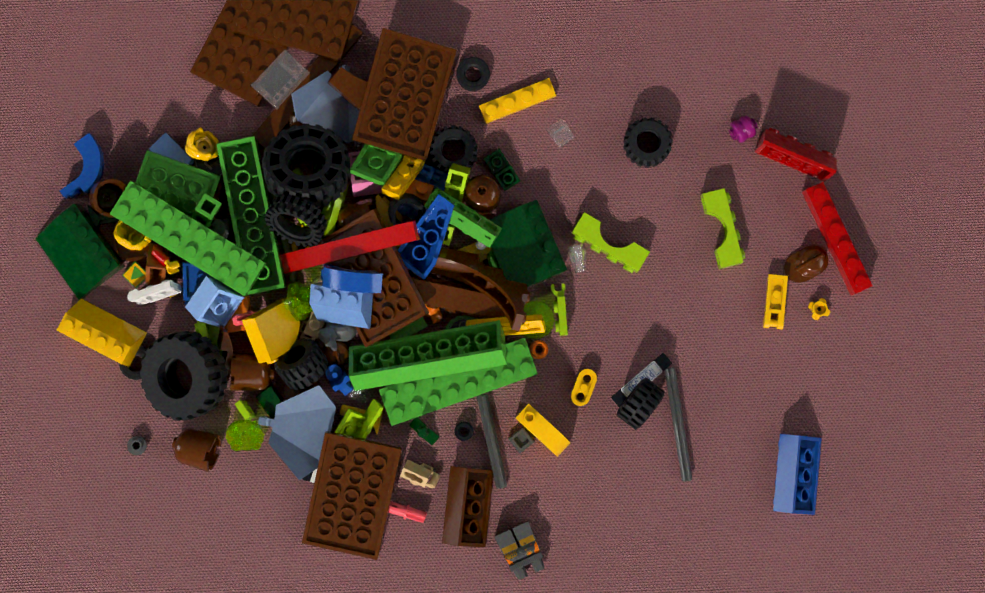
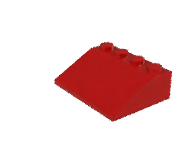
(796, 155)

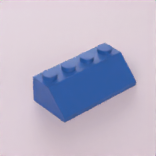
(797, 474)

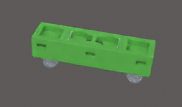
(469, 221)

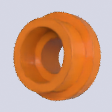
(543, 345)

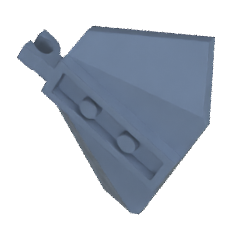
(324, 106)
(300, 429)

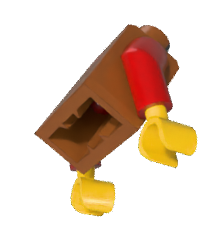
(159, 264)

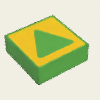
(135, 275)

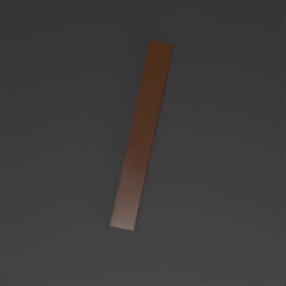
(280, 117)

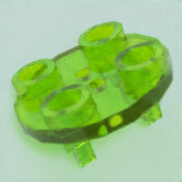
(298, 301)
(540, 308)
(247, 441)

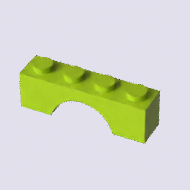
(455, 187)
(717, 204)
(630, 256)

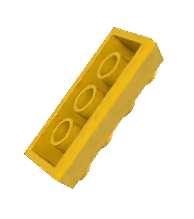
(102, 332)

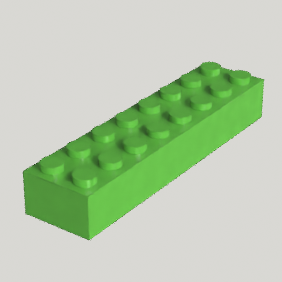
(248, 205)
(188, 238)
(427, 355)
(427, 395)

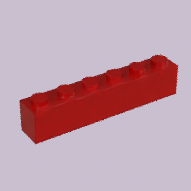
(837, 238)

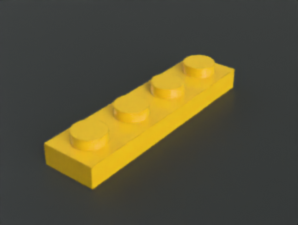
(517, 100)
(533, 324)

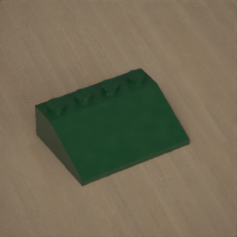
(526, 246)
(79, 251)

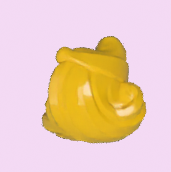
(196, 141)
(130, 237)

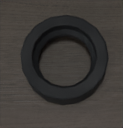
(406, 198)

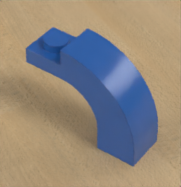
(92, 167)
(351, 280)

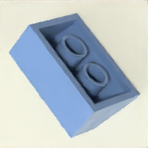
(341, 306)

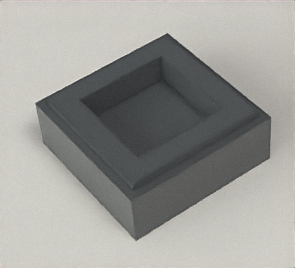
(521, 440)

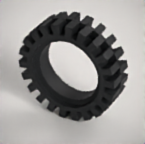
(300, 210)

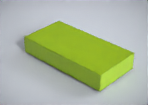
(245, 409)

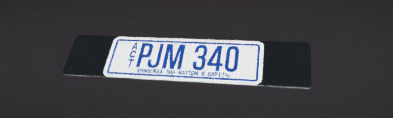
(651, 372)

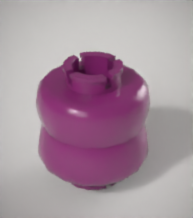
(743, 129)

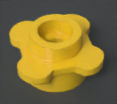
(824, 309)

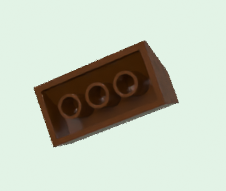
(467, 507)

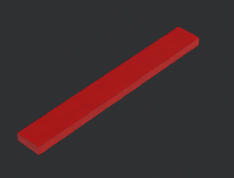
(350, 247)

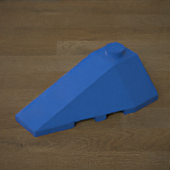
(422, 254)

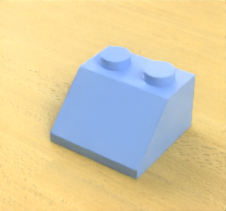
(214, 302)

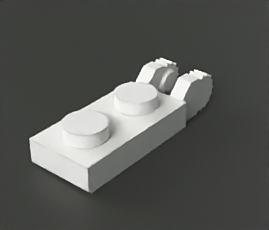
(154, 292)

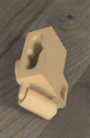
(312, 328)
(420, 474)

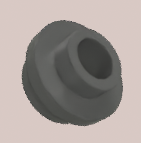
(143, 445)

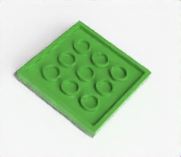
(176, 181)

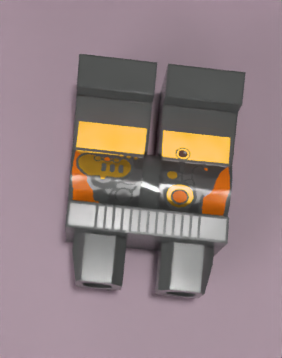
(521, 555)

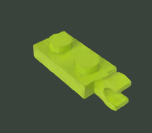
(560, 308)

